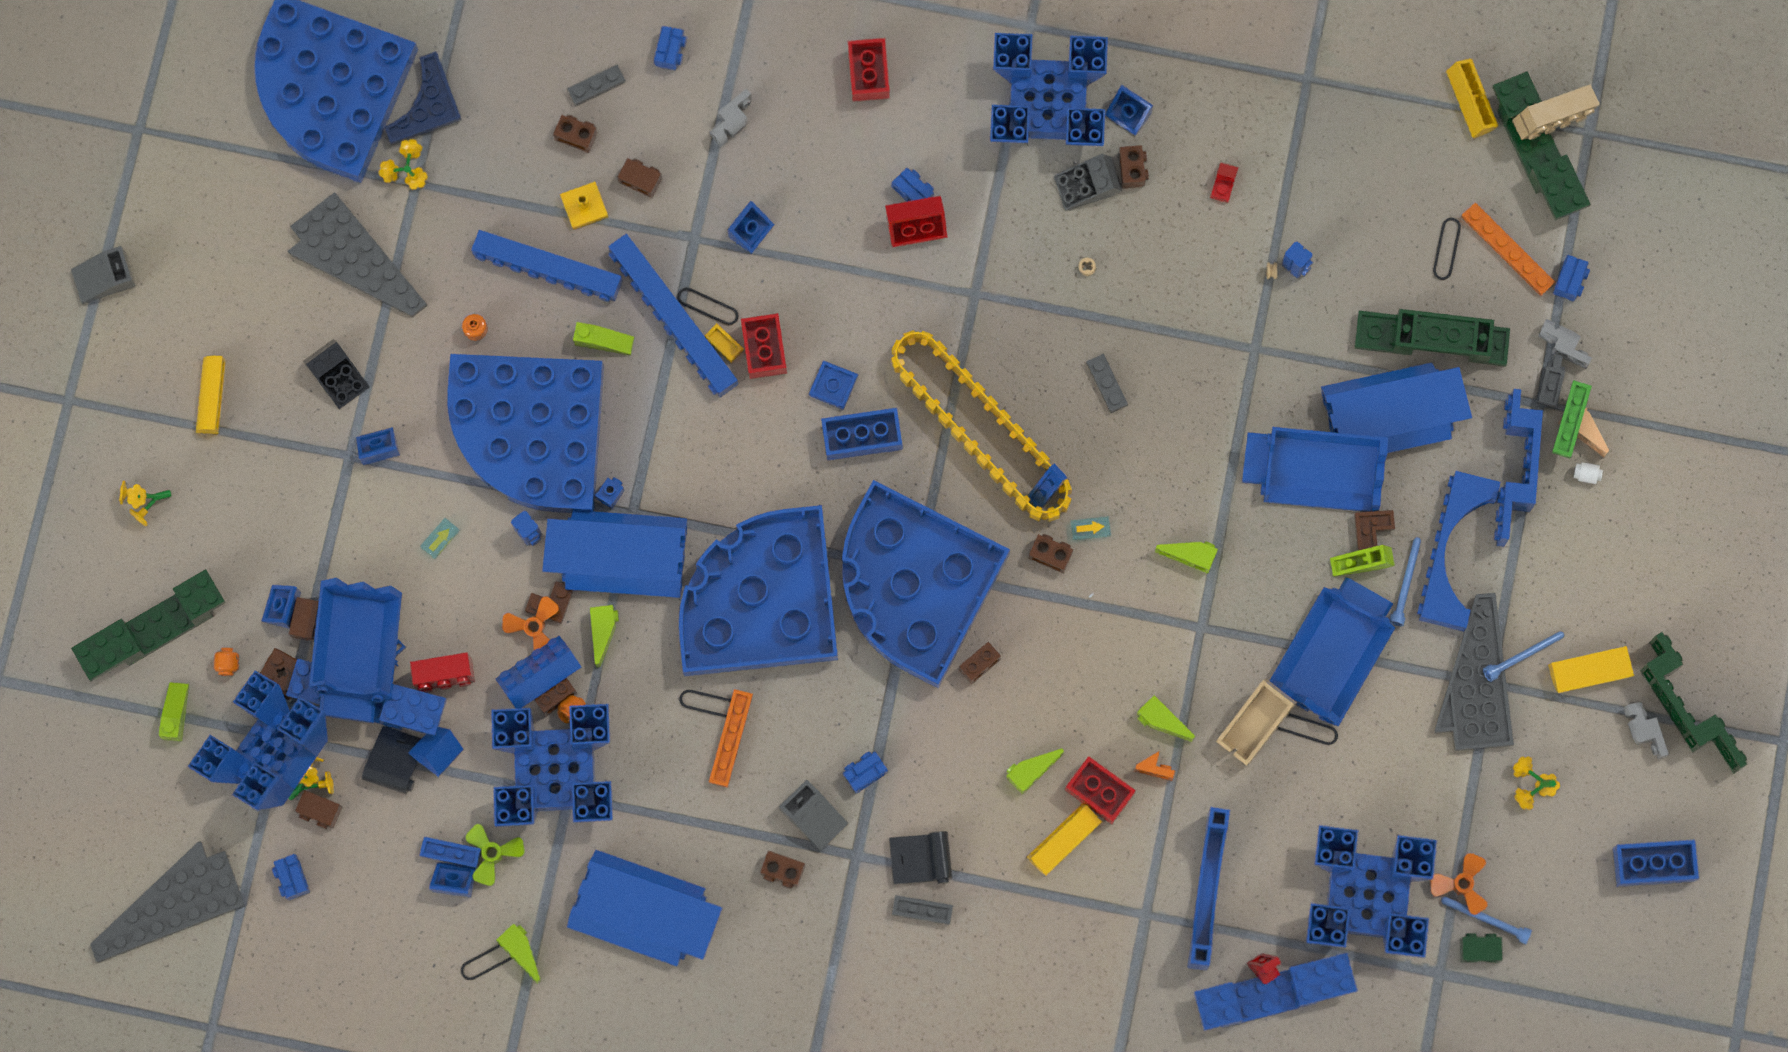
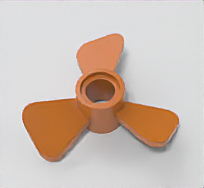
(546, 609)
(1471, 866)

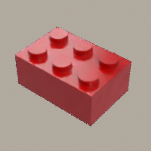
(868, 69)
(916, 221)
(763, 346)
(442, 672)
(1100, 790)

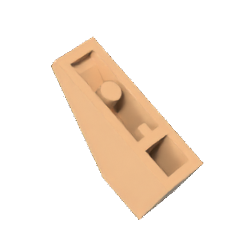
(1590, 434)

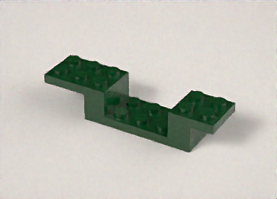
(1540, 157)
(1433, 333)
(151, 629)
(1695, 736)

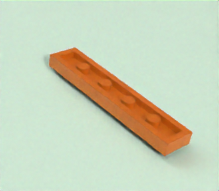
(731, 738)

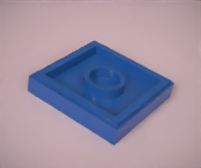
(833, 385)

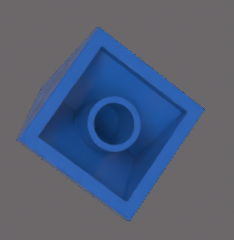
(1129, 110)
(750, 227)
(377, 446)
(281, 605)
(437, 751)
(452, 880)

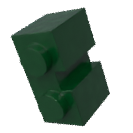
(1481, 949)

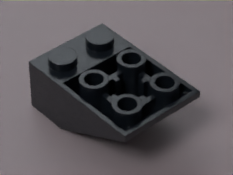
(336, 373)

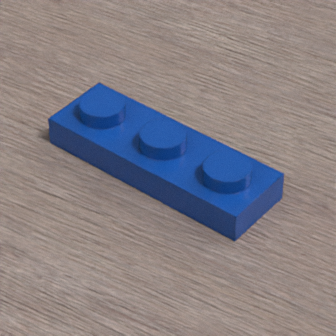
(1046, 486)
(450, 852)

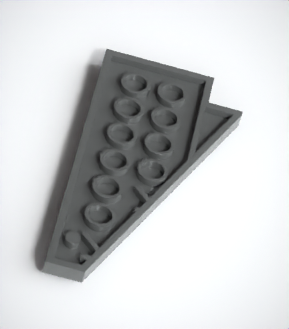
(344, 249)
(1472, 705)
(183, 897)

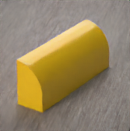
(1591, 669)

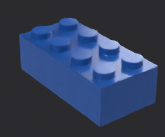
(862, 434)
(538, 672)
(1655, 863)

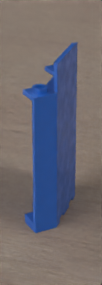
(1404, 405)
(1317, 468)
(617, 553)
(354, 648)
(1335, 650)
(643, 910)

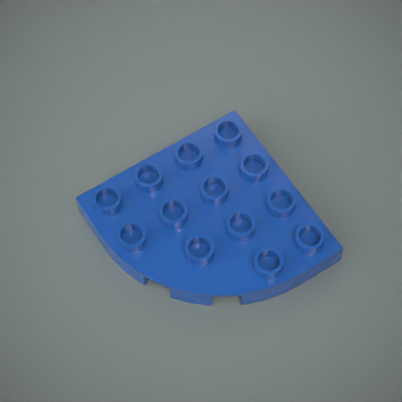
(329, 83)
(529, 426)
(915, 580)
(760, 597)

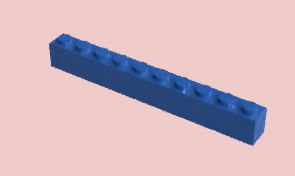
(673, 315)

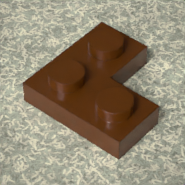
(1369, 523)
(558, 595)

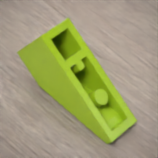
(602, 339)
(1193, 554)
(1362, 561)
(603, 627)
(174, 712)
(1160, 718)
(1030, 770)
(517, 946)

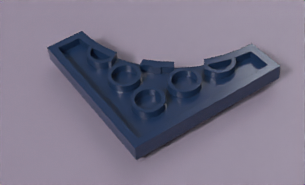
(432, 107)

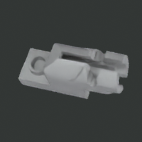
(732, 118)
(1565, 343)
(1645, 730)

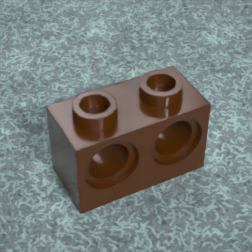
(573, 137)
(1128, 166)
(1048, 558)
(979, 663)
(549, 700)
(785, 864)

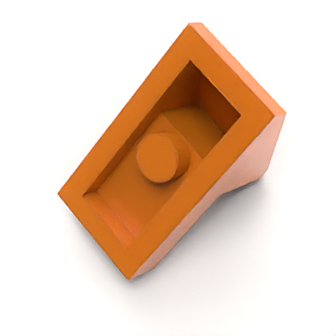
(1149, 767)

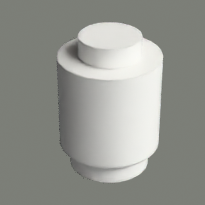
(1588, 473)

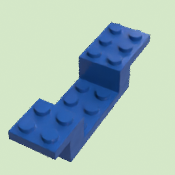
(1519, 495)
(405, 709)
(1291, 990)

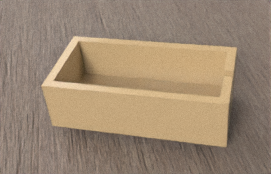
(1556, 112)
(1256, 721)

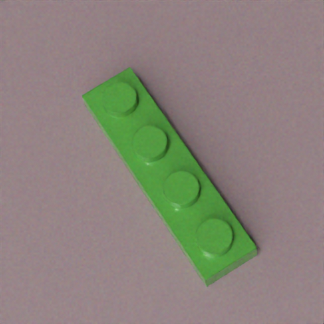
(1571, 419)

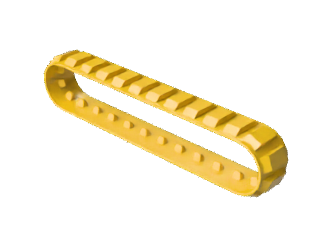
(959, 432)

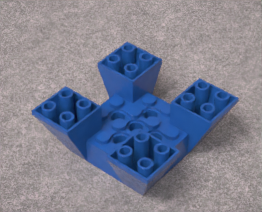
(1070, 80)
(515, 734)
(274, 750)
(1410, 862)

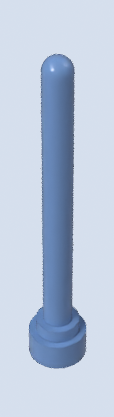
(1397, 617)
(1493, 671)
(1521, 934)

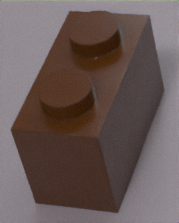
(639, 177)
(304, 619)
(318, 809)

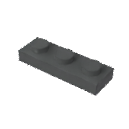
(596, 85)
(1107, 383)
(922, 910)

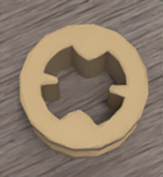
(1271, 270)
(1087, 272)

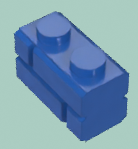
(669, 48)
(911, 187)
(1297, 260)
(1571, 277)
(526, 528)
(864, 772)
(291, 877)

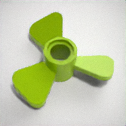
(486, 871)

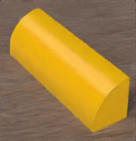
(1471, 98)
(210, 395)
(1064, 839)

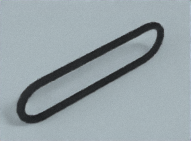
(1454, 251)
(707, 314)
(702, 710)
(1308, 737)
(484, 972)

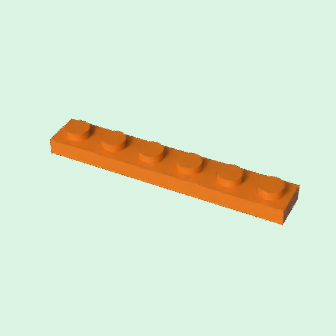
(1508, 249)

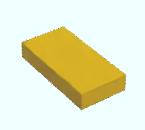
(724, 343)

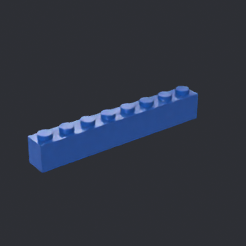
(547, 266)

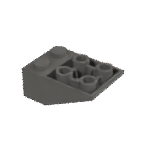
(1088, 182)
(103, 275)
(813, 815)

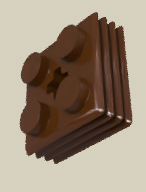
(278, 662)

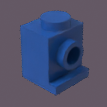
(610, 499)

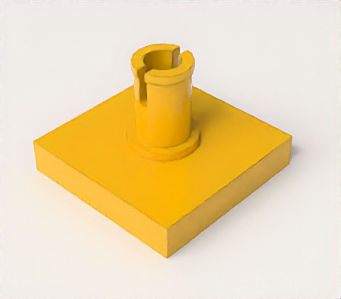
(584, 205)

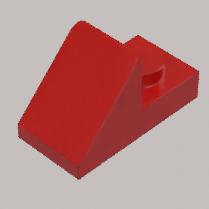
(1224, 182)
(1265, 967)

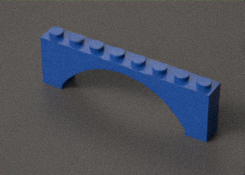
(1440, 602)
(1207, 890)

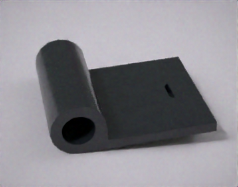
(390, 761)
(924, 858)

